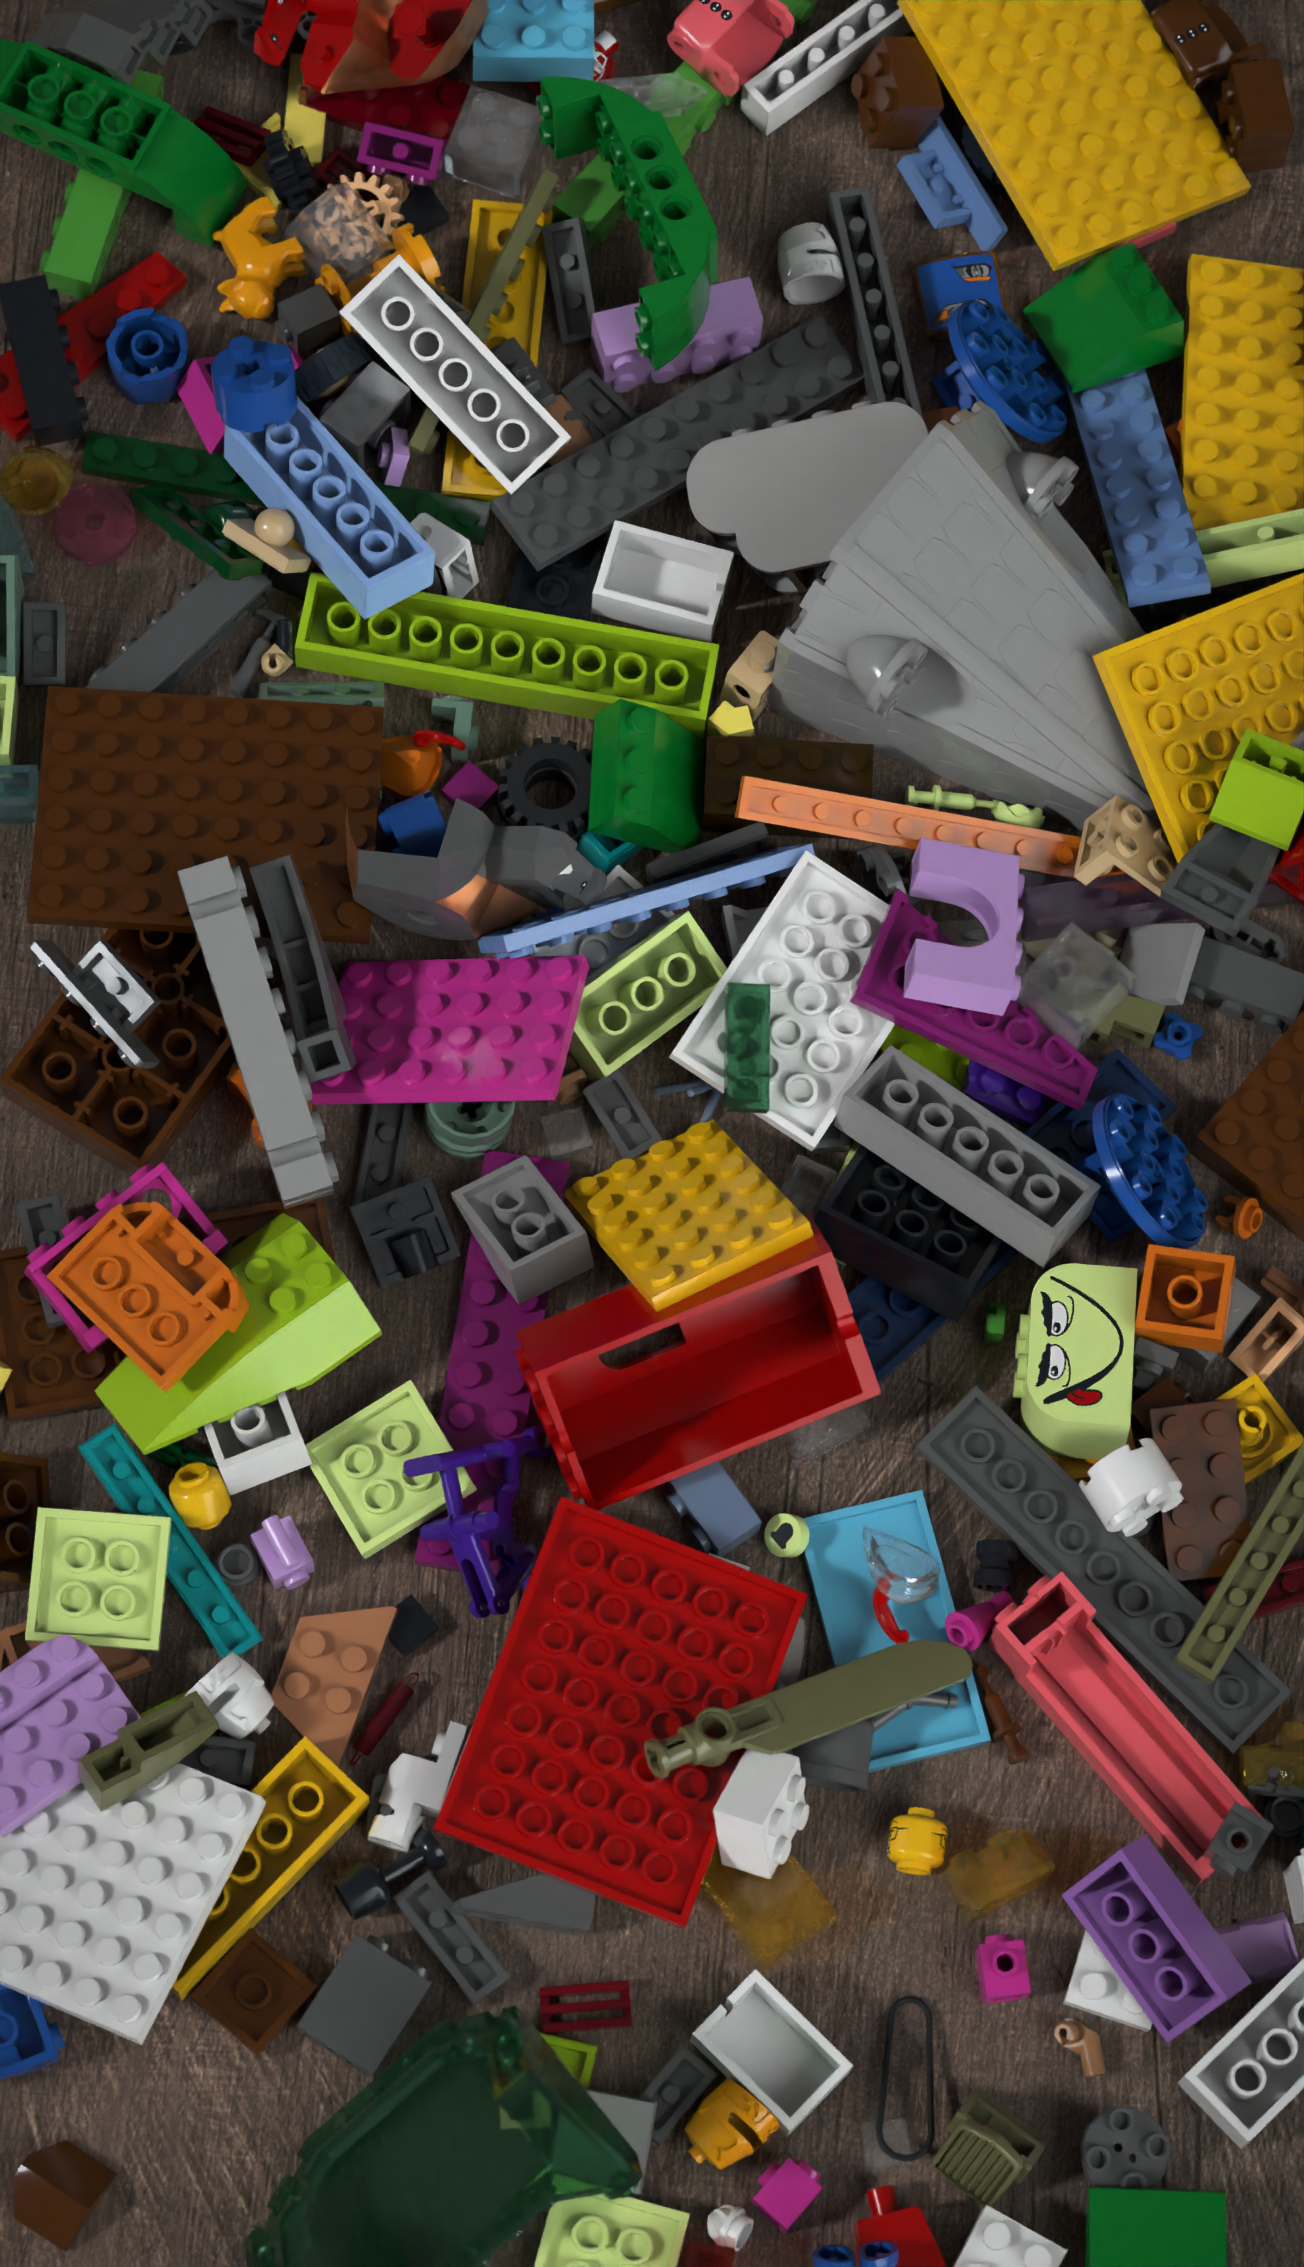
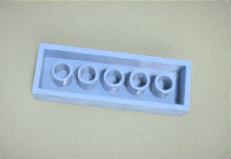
(335, 511)

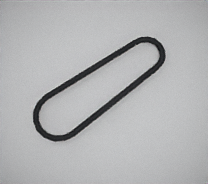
(884, 2080)

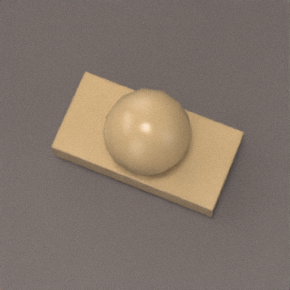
(269, 539)

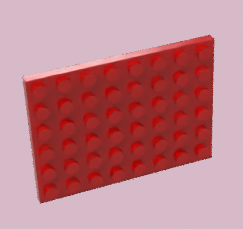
(606, 1652)

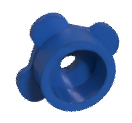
(1177, 1048)

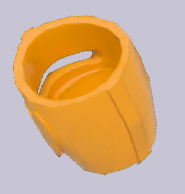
(729, 2126)

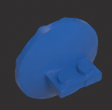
(1001, 370)
(1142, 1176)

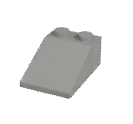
(524, 1229)

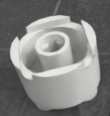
(1132, 1487)

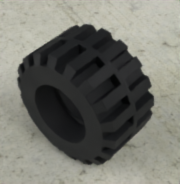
(544, 763)

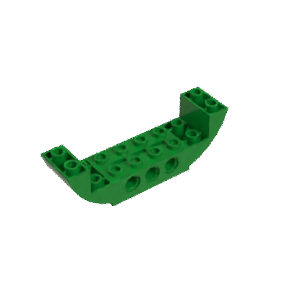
(118, 136)
(658, 195)

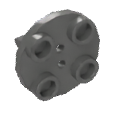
(883, 873)
(1136, 2135)

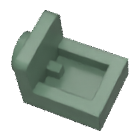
(461, 714)

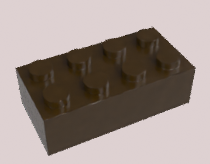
(812, 764)

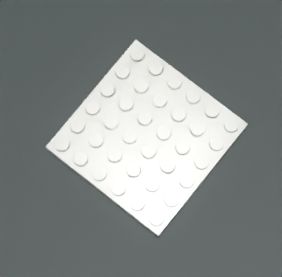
(115, 1897)

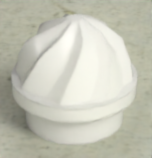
(729, 2226)

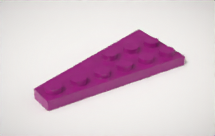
(1008, 1044)

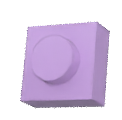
(394, 456)

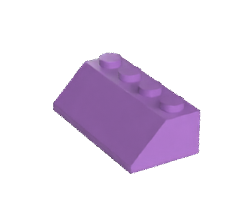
(1156, 1938)

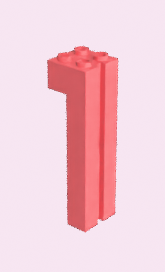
(1116, 1721)

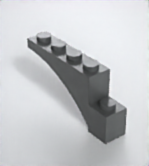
(305, 968)

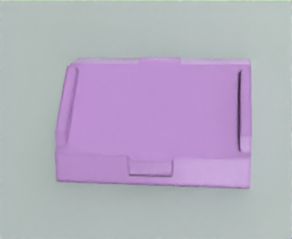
(1262, 1946)

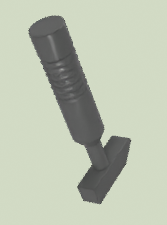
(253, 660)

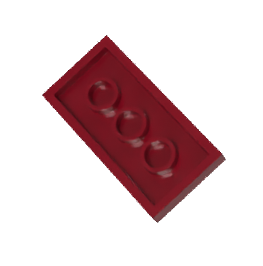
(422, 108)

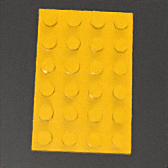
(686, 1214)

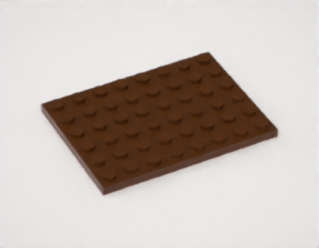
(183, 779)

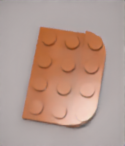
(152, 1289)

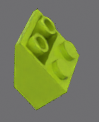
(1263, 790)

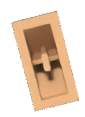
(1270, 1341)

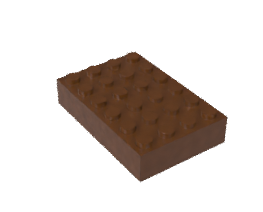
(95, 1098)
(1260, 1133)

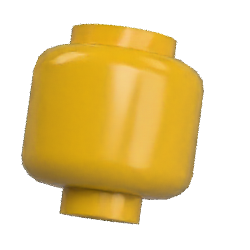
(200, 1495)

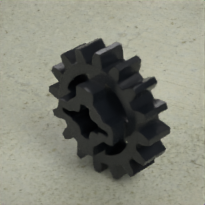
(289, 171)

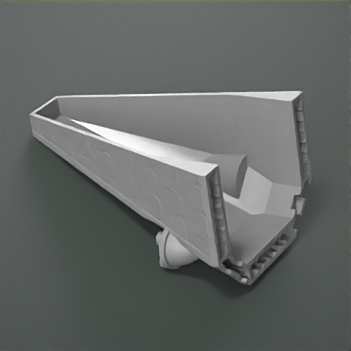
(969, 630)

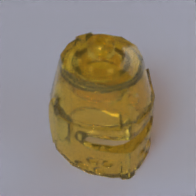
(35, 480)

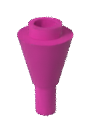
(970, 1625)

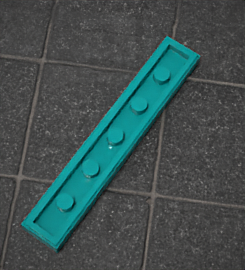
(188, 1566)

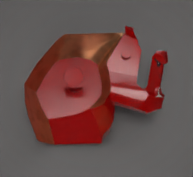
(361, 38)

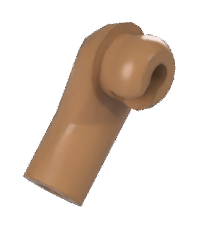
(1083, 2042)

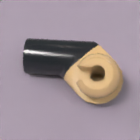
(282, 652)

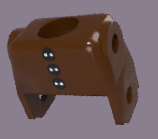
(1203, 41)

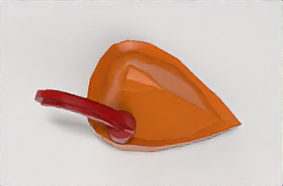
(413, 762)

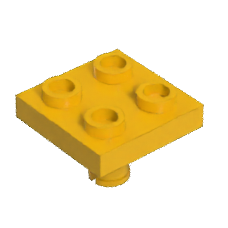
(1263, 1426)

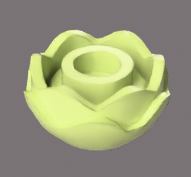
(1019, 815)

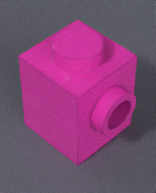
(1002, 1969)
(786, 2192)

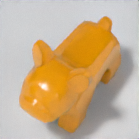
(258, 263)

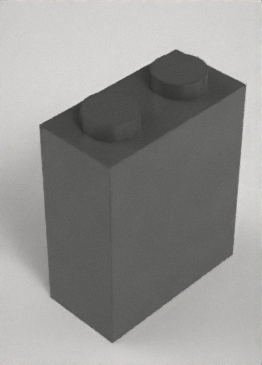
(366, 2005)

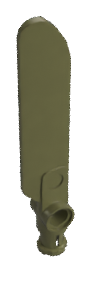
(813, 1705)

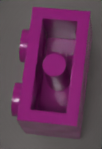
(403, 151)

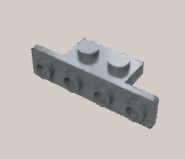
(108, 992)

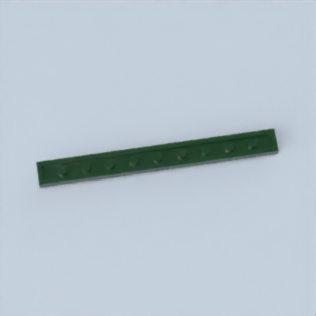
(214, 477)

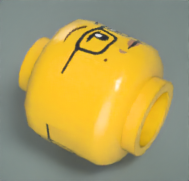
(917, 1842)

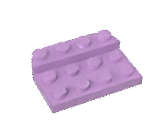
(52, 1712)

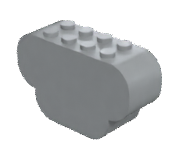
(799, 486)

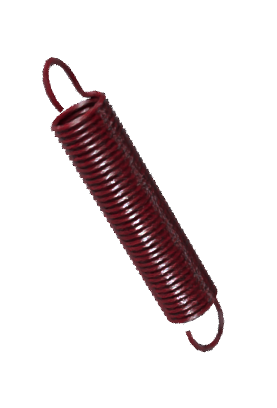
(383, 1719)

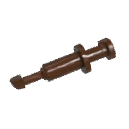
(1005, 1729)

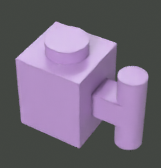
(282, 1553)

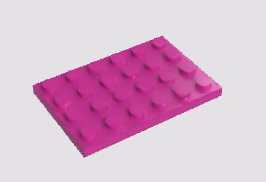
(456, 1029)

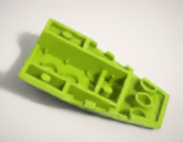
(296, 1330)

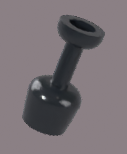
(365, 1888)

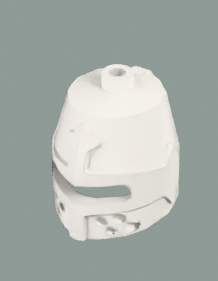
(809, 264)
(235, 1696)

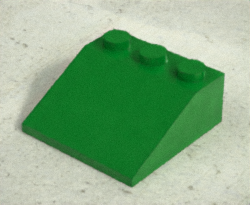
(1107, 320)
(646, 778)
(1155, 2227)

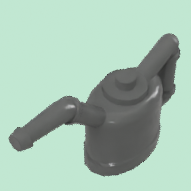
(843, 1757)

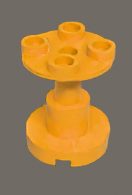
(411, 249)

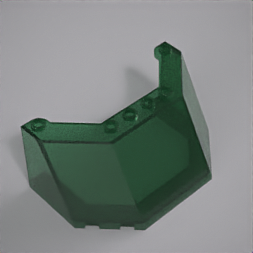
(446, 2155)

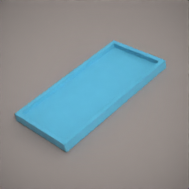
(845, 1606)

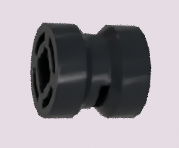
(996, 1567)

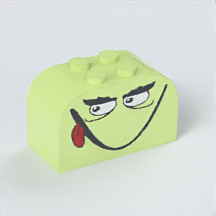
(1078, 1360)

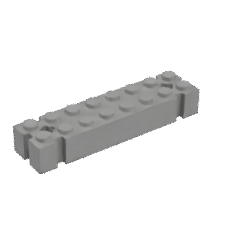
(256, 1033)

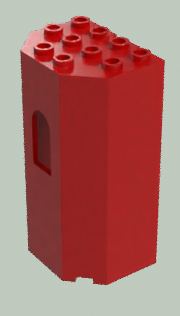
(752, 1365)

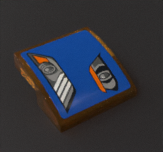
(953, 280)

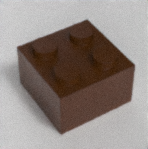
(896, 93)
(1256, 115)

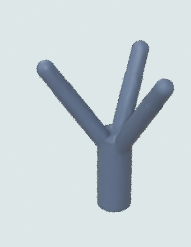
(693, 1088)

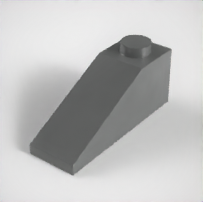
(533, 1903)

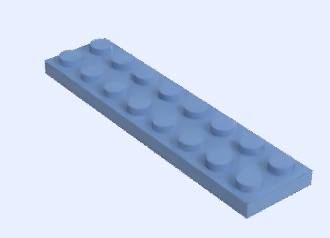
(1138, 491)
(636, 904)

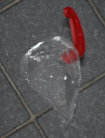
(900, 1574)

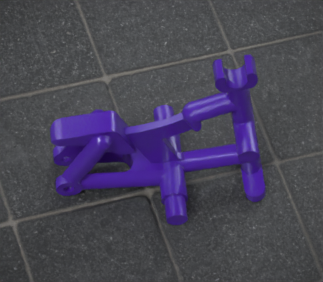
(468, 1529)

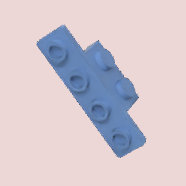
(950, 188)

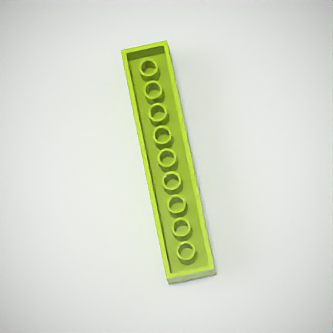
(506, 655)

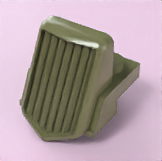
(987, 2149)

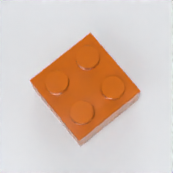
(1185, 1298)

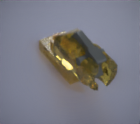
(1274, 1768)

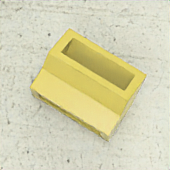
(730, 721)

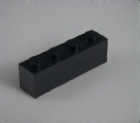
(41, 360)

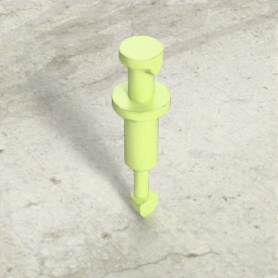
(945, 799)

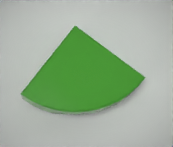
(994, 1323)

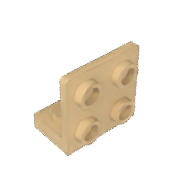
(1124, 838)

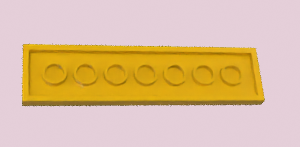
(519, 318)

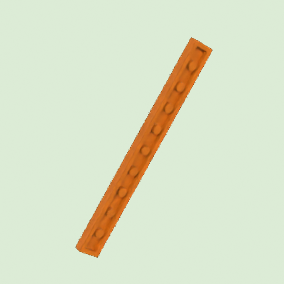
(903, 824)

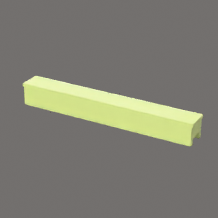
(1243, 549)

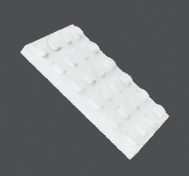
(811, 955)

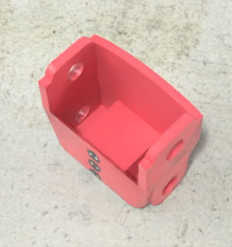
(730, 39)

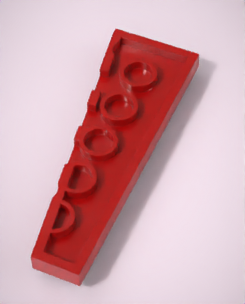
(89, 326)

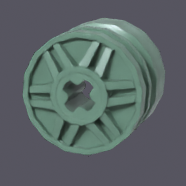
(467, 1137)

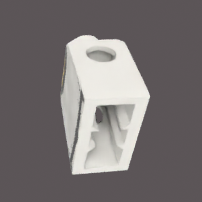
(454, 560)

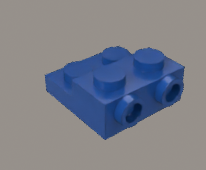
(25, 2035)

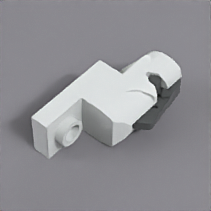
(412, 1789)

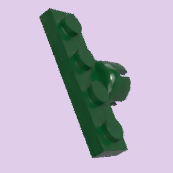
(200, 528)

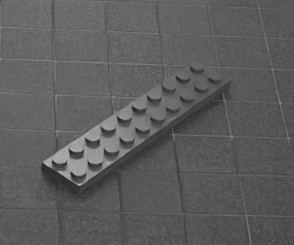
(653, 452)
(1132, 1592)

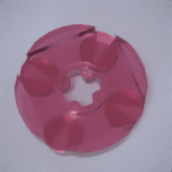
(95, 546)

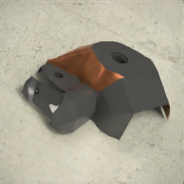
(478, 880)

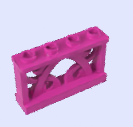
(143, 1180)

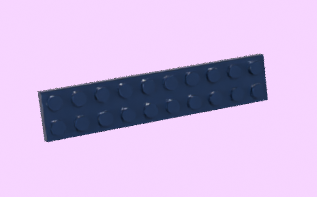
(896, 1324)

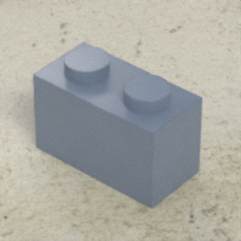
(713, 1508)

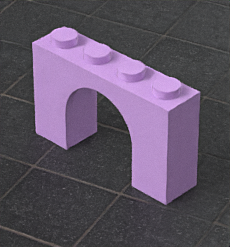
(989, 888)

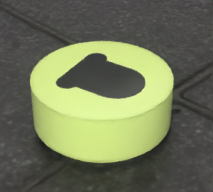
(786, 1535)

